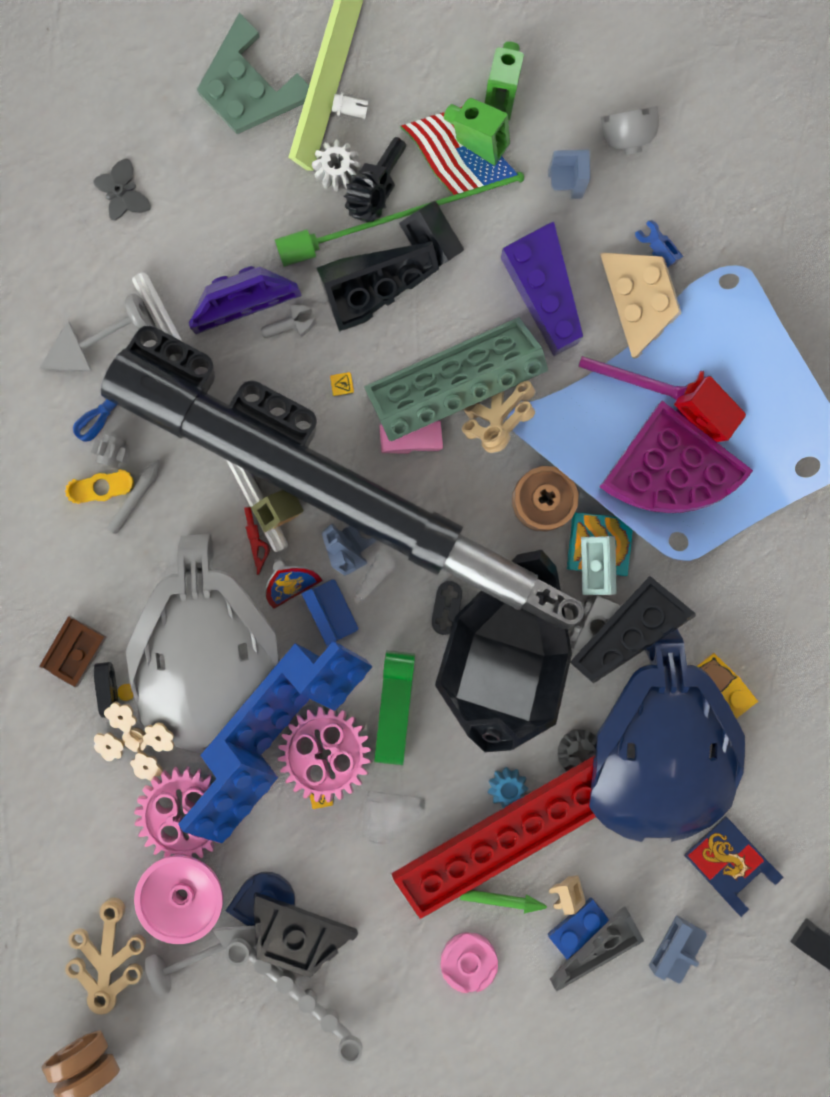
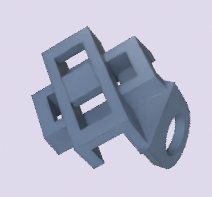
(345, 548)

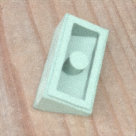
(598, 565)

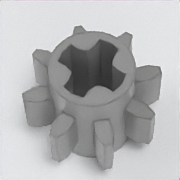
(110, 451)

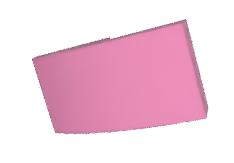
(424, 439)

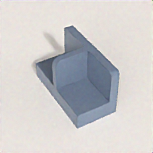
(570, 171)
(677, 950)

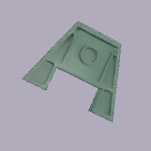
(239, 91)

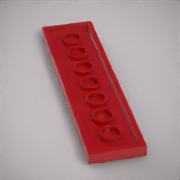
(498, 841)

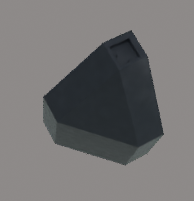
(505, 666)

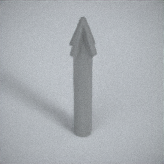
(147, 476)

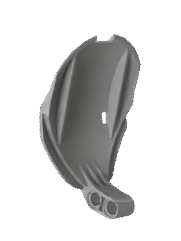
(198, 628)

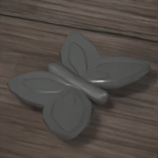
(119, 191)

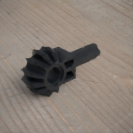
(373, 184)

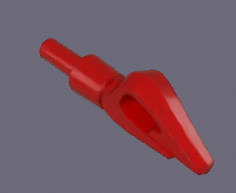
(253, 536)

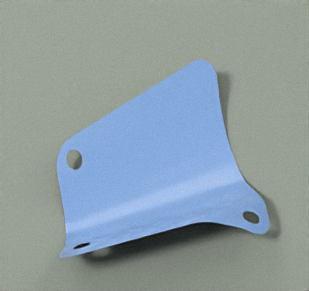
(752, 358)

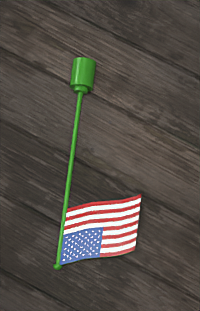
(451, 163)

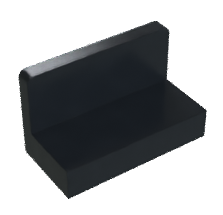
(432, 226)
(813, 942)

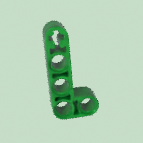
(394, 707)

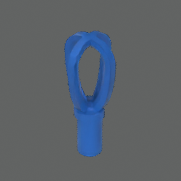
(103, 409)

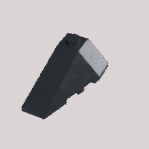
(369, 281)

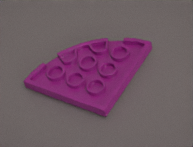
(674, 467)

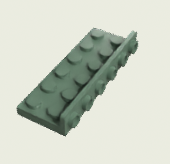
(456, 378)

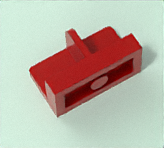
(711, 410)

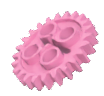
(300, 764)
(156, 817)

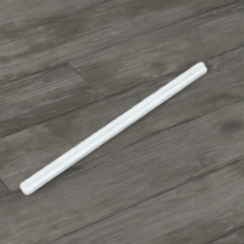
(163, 322)

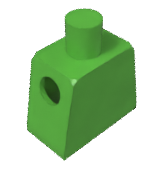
(505, 75)
(480, 128)

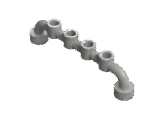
(350, 1046)

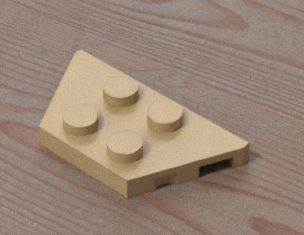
(642, 297)

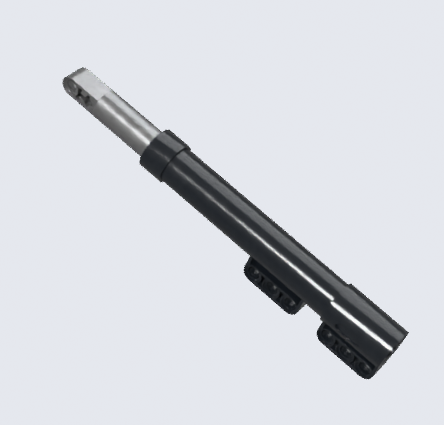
(278, 452)

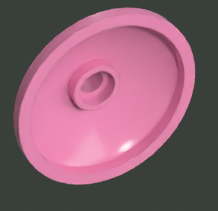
(167, 913)

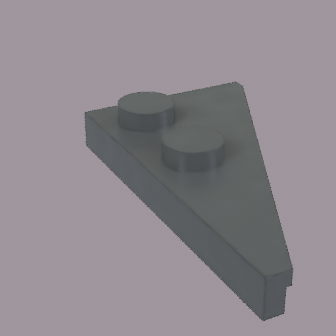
(608, 943)

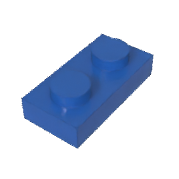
(578, 928)

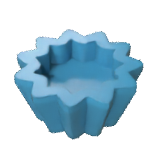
(507, 787)

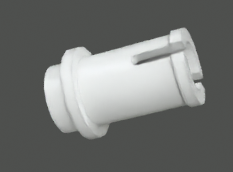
(349, 106)

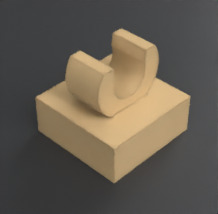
(570, 895)

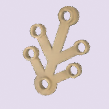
(497, 435)
(105, 961)

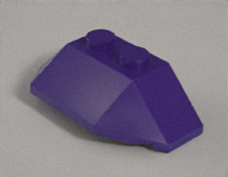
(240, 296)

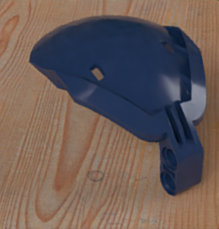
(672, 719)

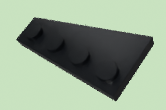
(637, 625)

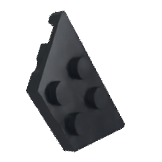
(295, 936)

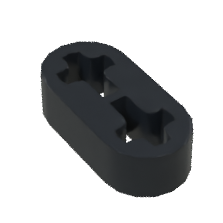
(439, 606)
(105, 686)

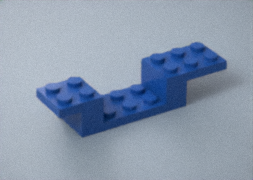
(238, 748)

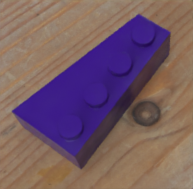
(544, 285)

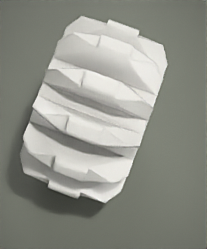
(333, 155)

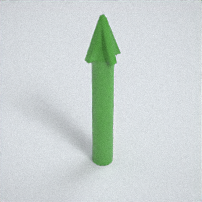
(527, 904)

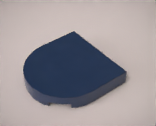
(265, 883)

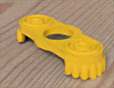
(83, 490)

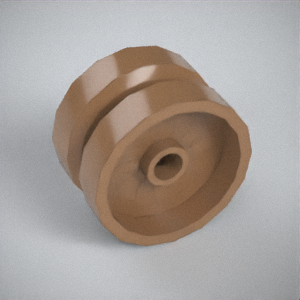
(560, 492)
(81, 1067)

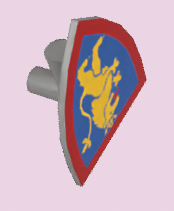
(288, 582)

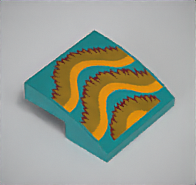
(596, 526)

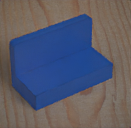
(330, 611)

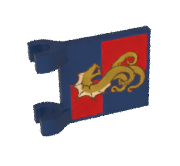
(730, 862)

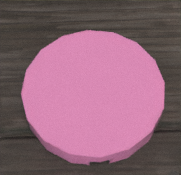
(469, 962)

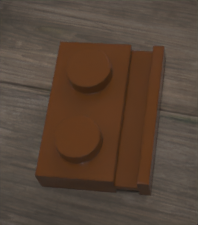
(73, 651)

